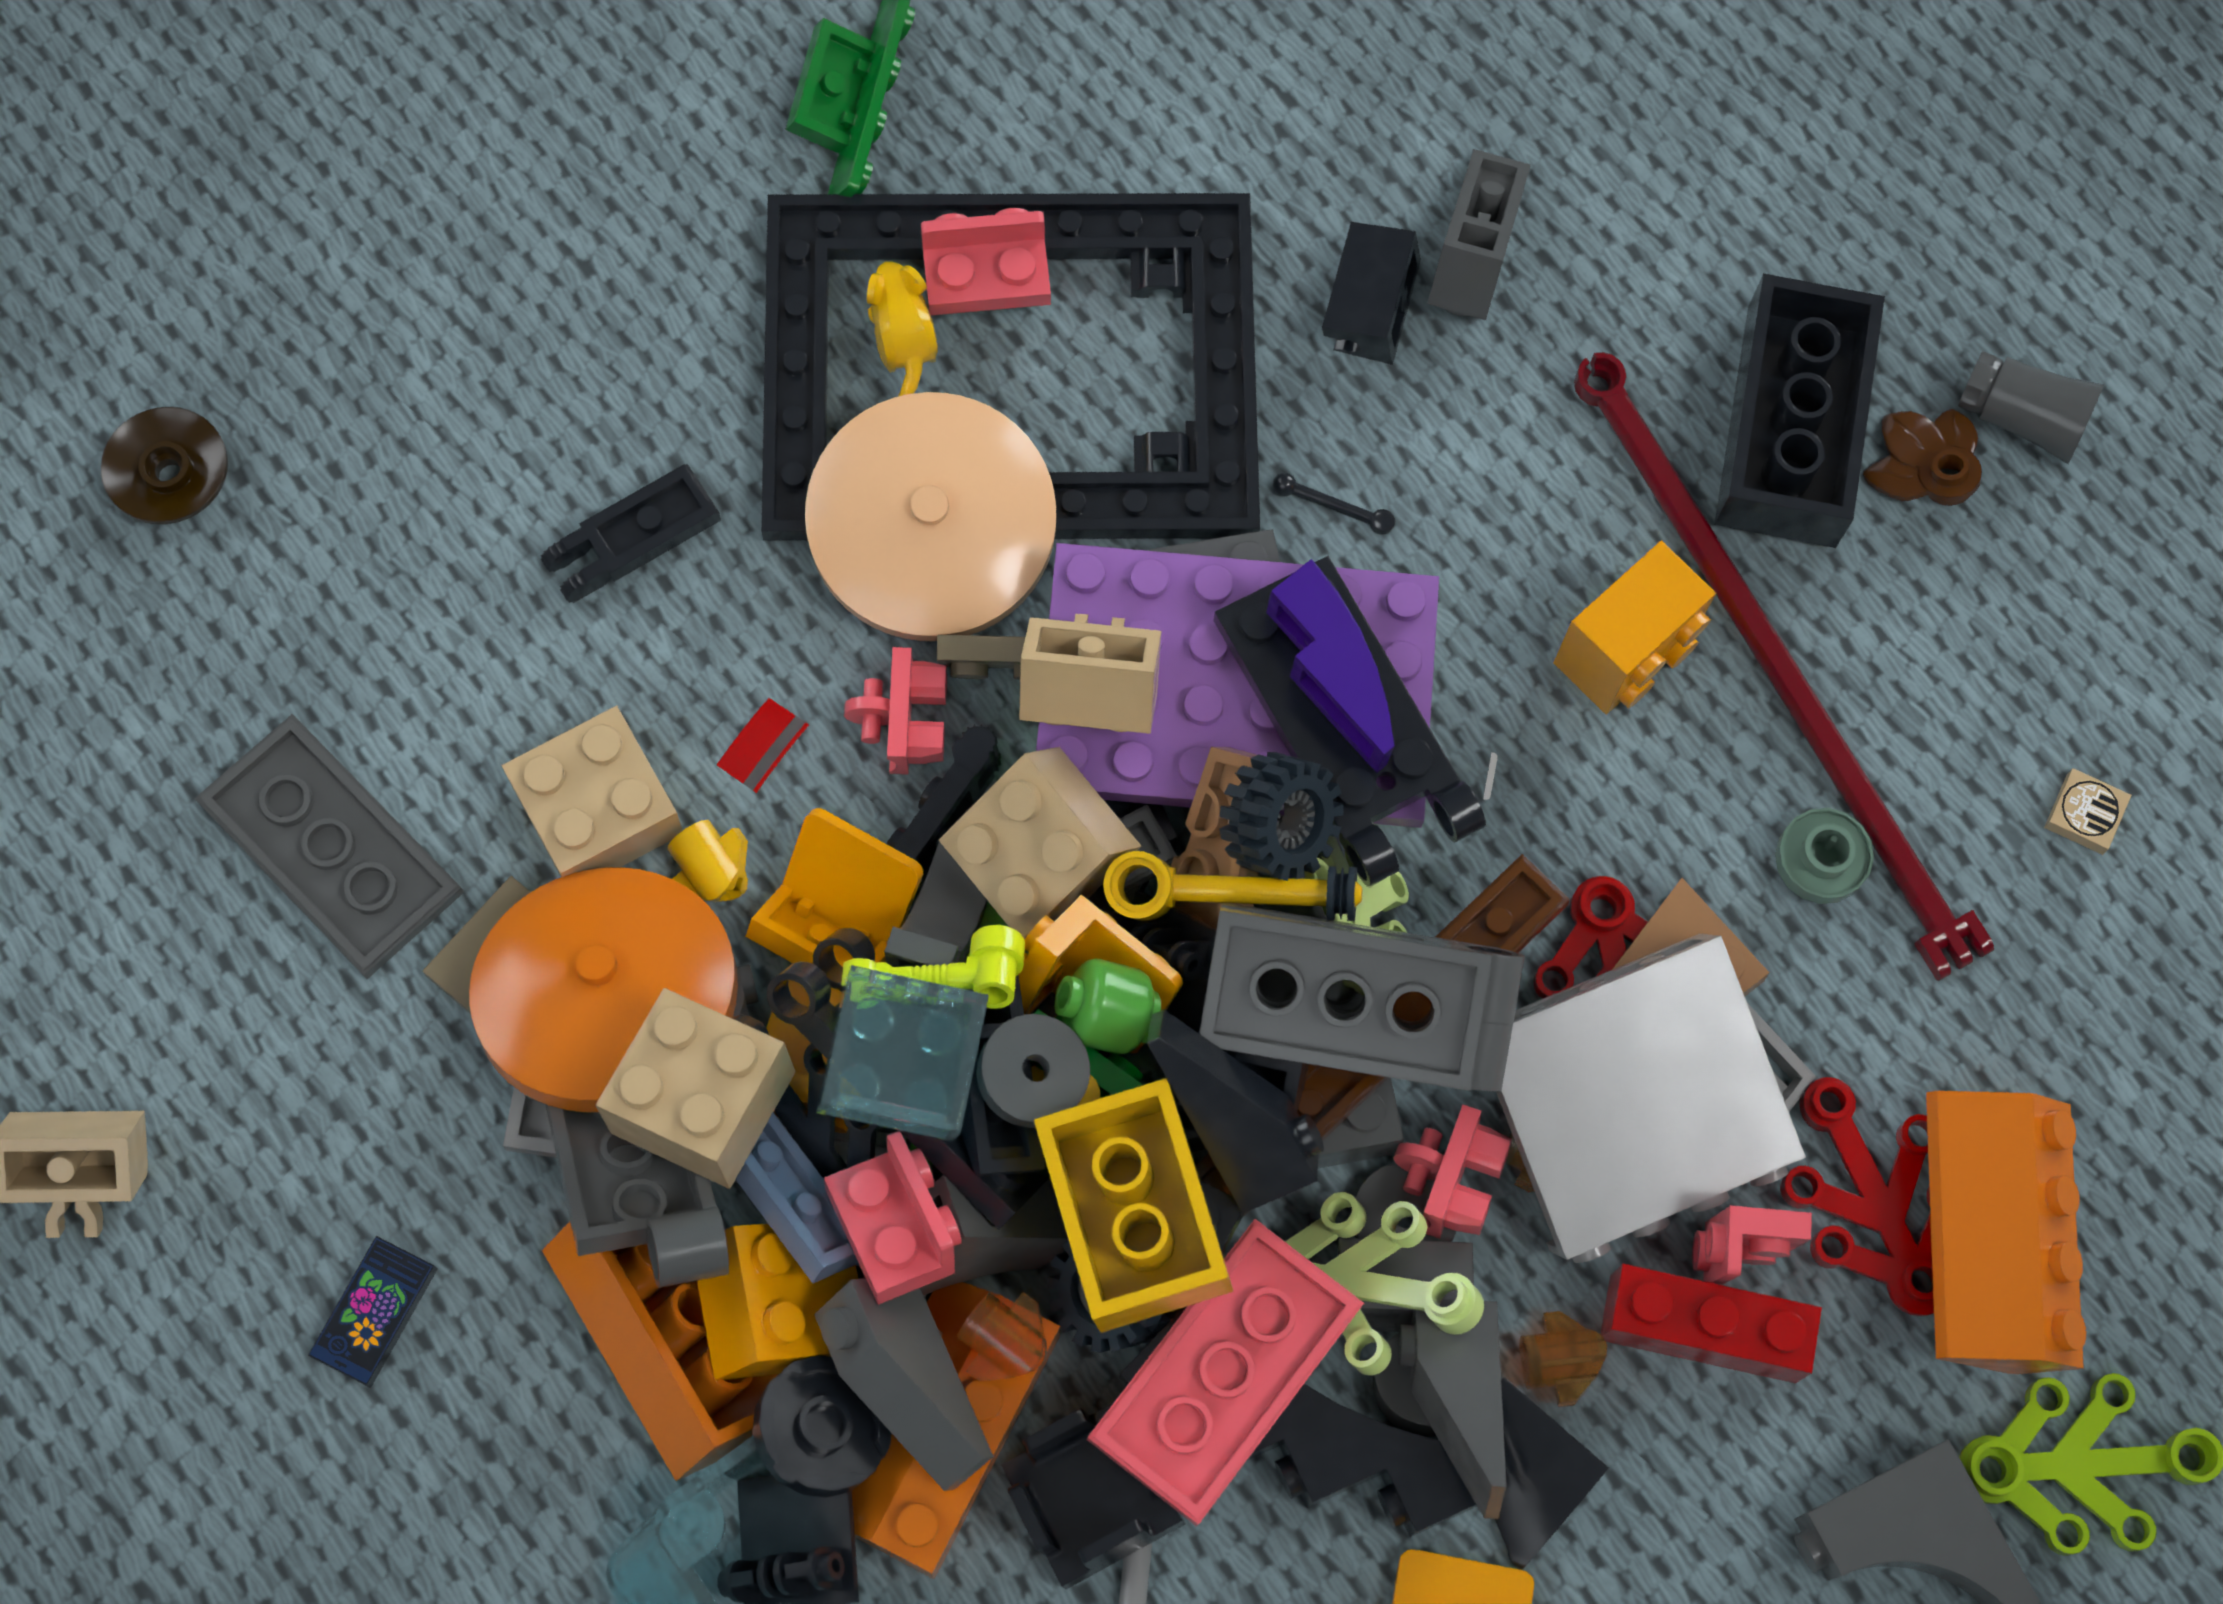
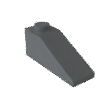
(1478, 235)
(906, 1378)
(1461, 1396)

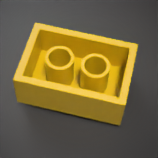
(1133, 1206)

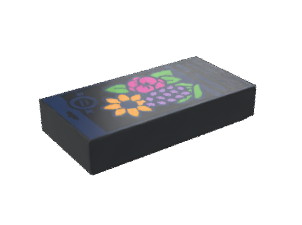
(373, 1311)

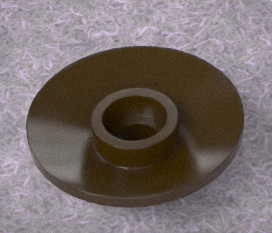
(151, 443)

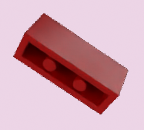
(1711, 1323)

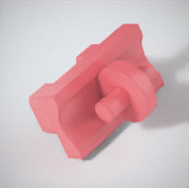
(910, 684)
(1469, 1147)

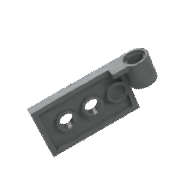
(637, 1202)

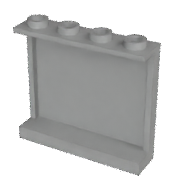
(1643, 1098)

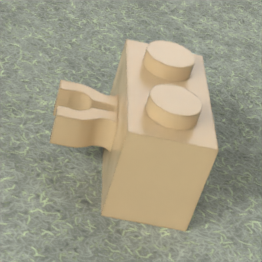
(1089, 674)
(72, 1159)

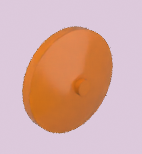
(579, 972)

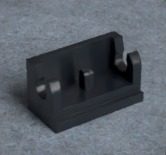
(1372, 291)

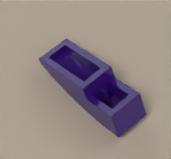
(1334, 661)

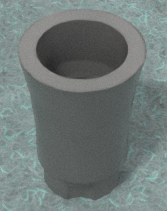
(2031, 403)

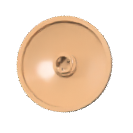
(930, 516)

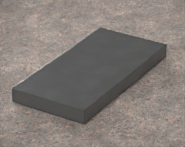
(329, 846)

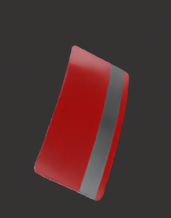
(762, 744)

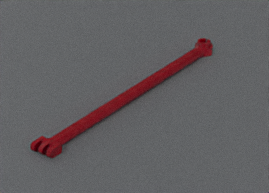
(1785, 675)

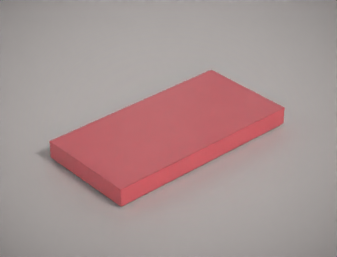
(1225, 1374)

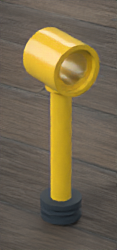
(1338, 893)

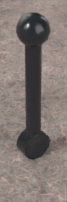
(1380, 521)

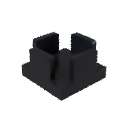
(1081, 1502)

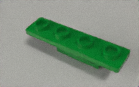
(845, 89)

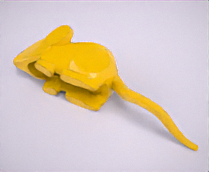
(901, 321)

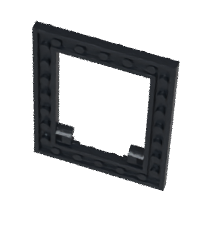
(1210, 270)

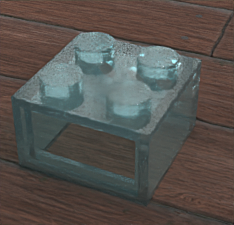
(902, 1053)

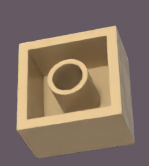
(593, 796)
(1038, 839)
(696, 1088)

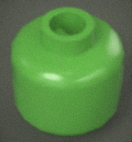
(1108, 1005)

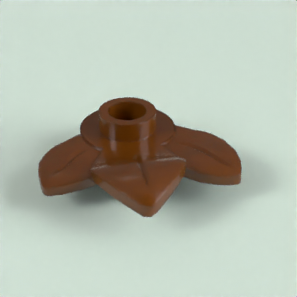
(1919, 453)

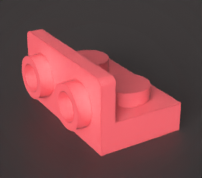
(985, 262)
(894, 1221)
(1747, 1237)

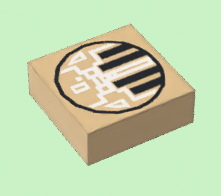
(2087, 811)

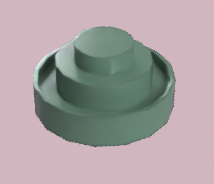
(1824, 855)

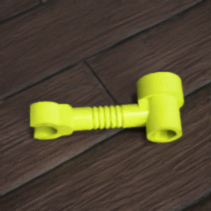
(989, 969)

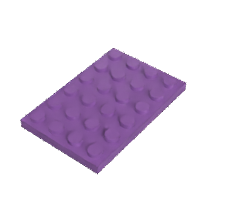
(1200, 685)

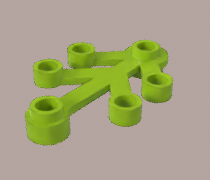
(2077, 1467)

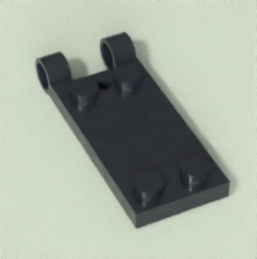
(1414, 765)
(993, 1195)

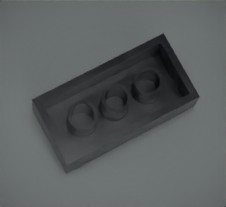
(1800, 411)

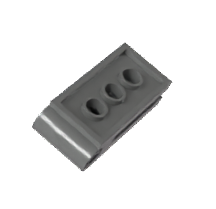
(1454, 1046)

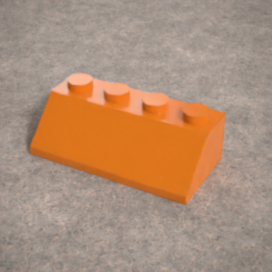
(2004, 1231)
(658, 1353)
(900, 1503)

